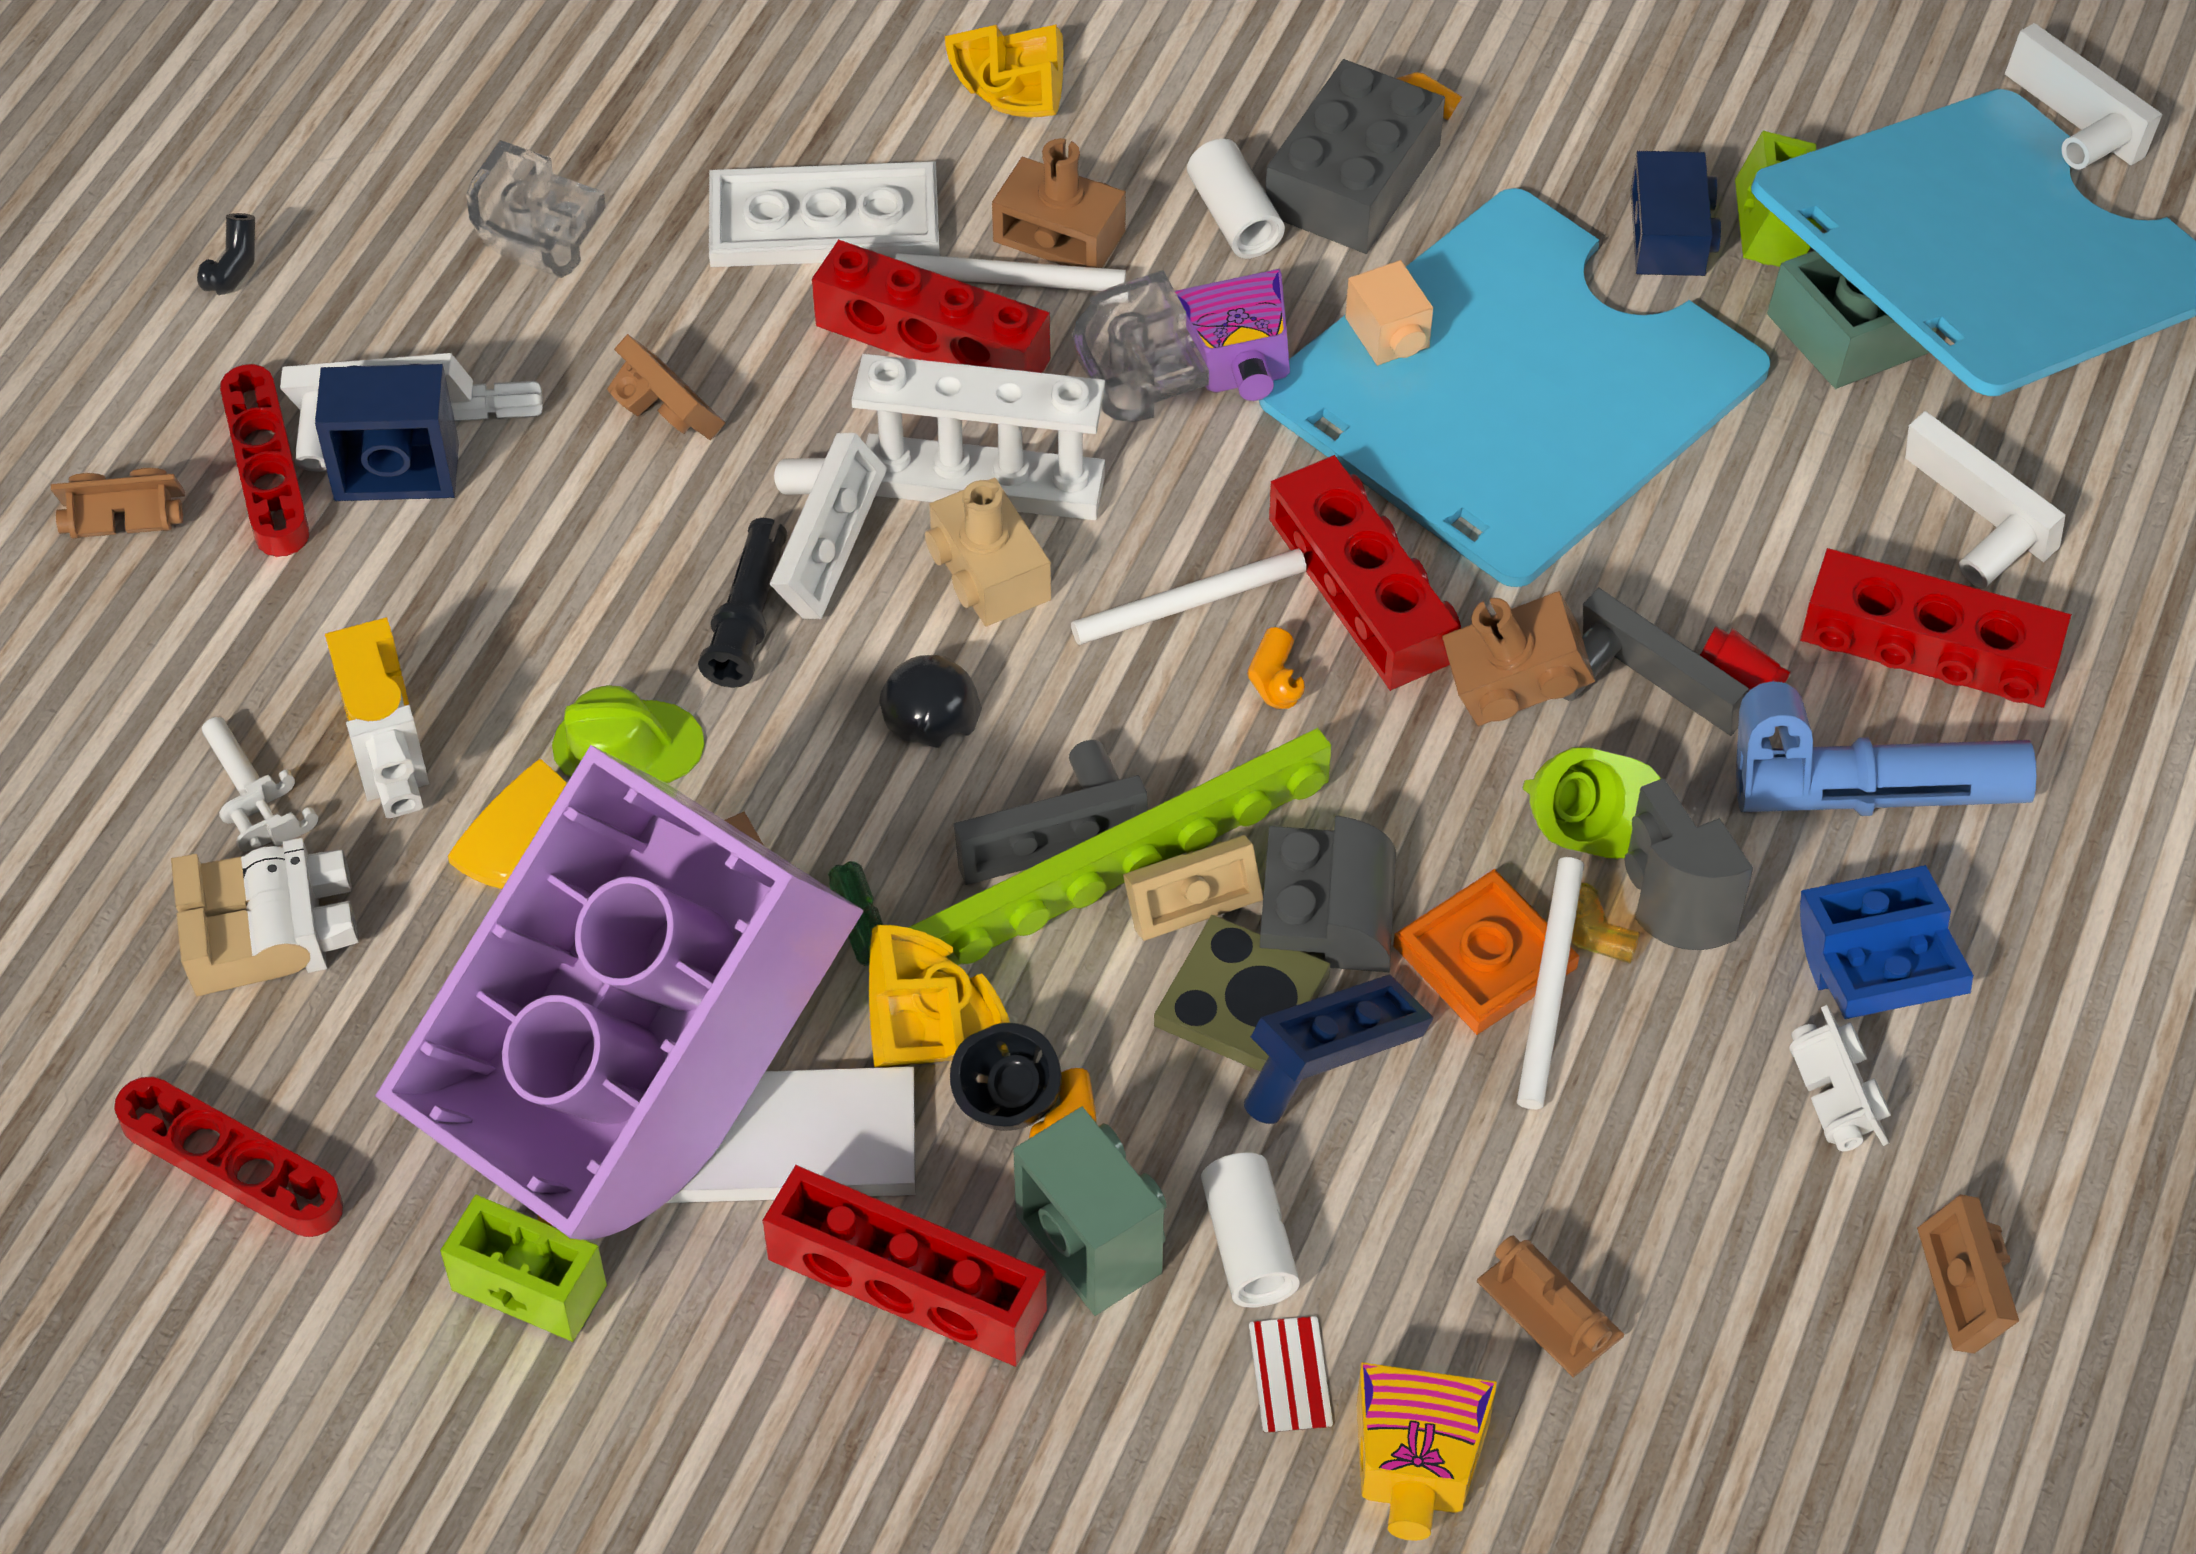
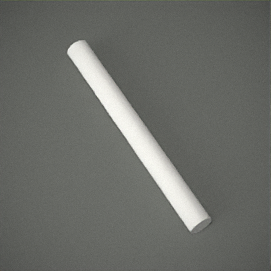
(1018, 272)
(1188, 596)
(1550, 983)

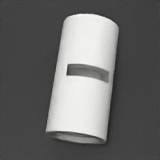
(1235, 198)
(1249, 1230)

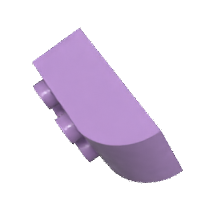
(617, 1002)

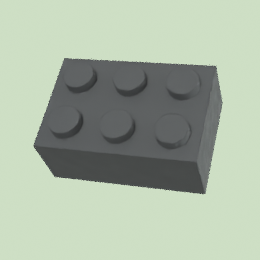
(1355, 155)

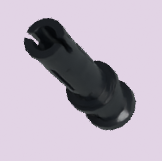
(740, 622)

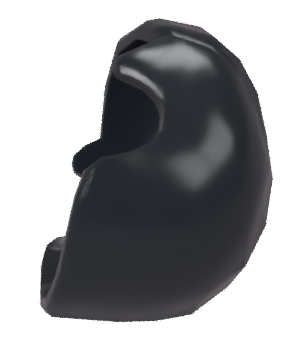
(929, 700)

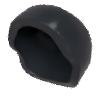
(1014, 1082)

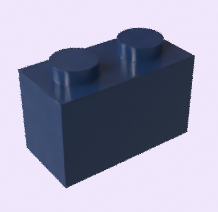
(1673, 213)

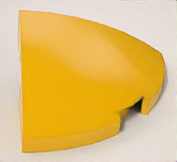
(1011, 72)
(507, 826)
(923, 1000)

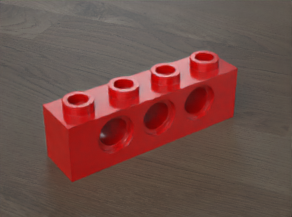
(926, 313)
(1363, 571)
(1935, 628)
(905, 1265)

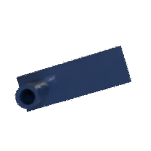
(1329, 1035)

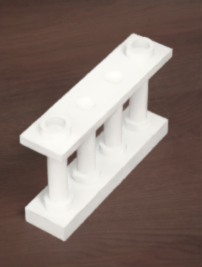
(952, 392)

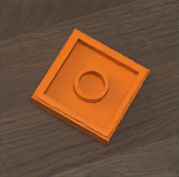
(1479, 950)

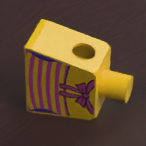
(1419, 1442)

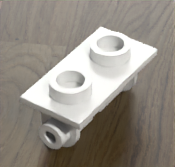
(1850, 1106)

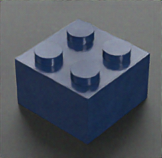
(387, 432)

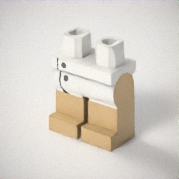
(260, 914)

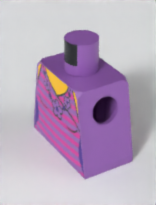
(1240, 332)

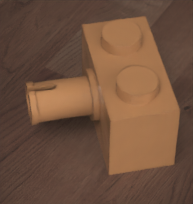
(1057, 212)
(1517, 657)

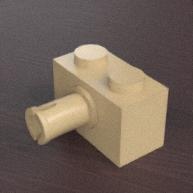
(988, 552)

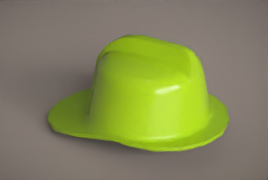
(640, 732)
(1588, 799)

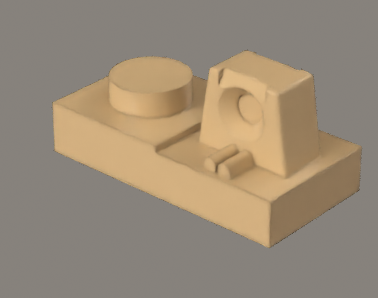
(1193, 887)

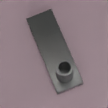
(1621, 633)
(1039, 830)

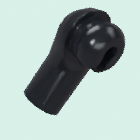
(236, 260)

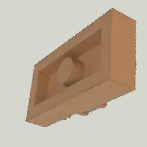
(647, 378)
(1968, 1273)

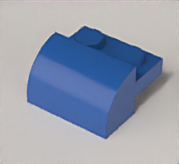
(1882, 942)

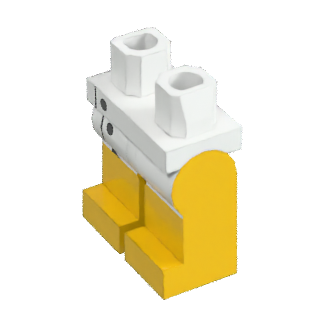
(378, 715)

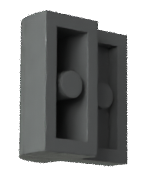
(1687, 874)
(1331, 893)

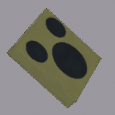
(1232, 985)

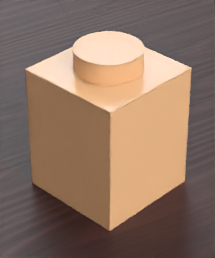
(1389, 312)

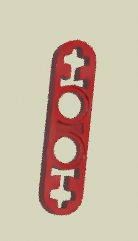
(264, 459)
(222, 1163)

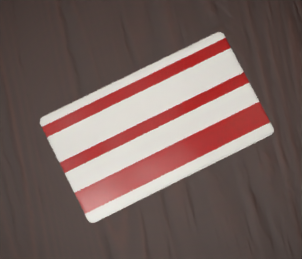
(1290, 1374)

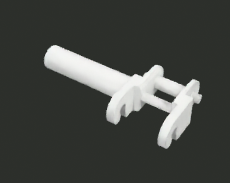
(254, 794)

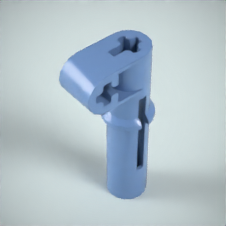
(1865, 773)

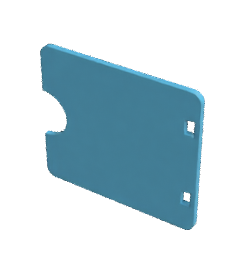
(1985, 237)
(1528, 402)

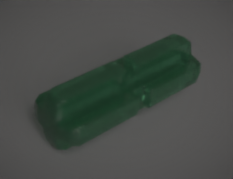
(852, 884)

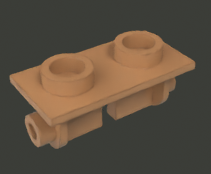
(94, 501)
(1548, 1306)

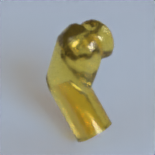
(1595, 933)

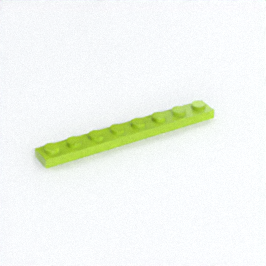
(1098, 864)

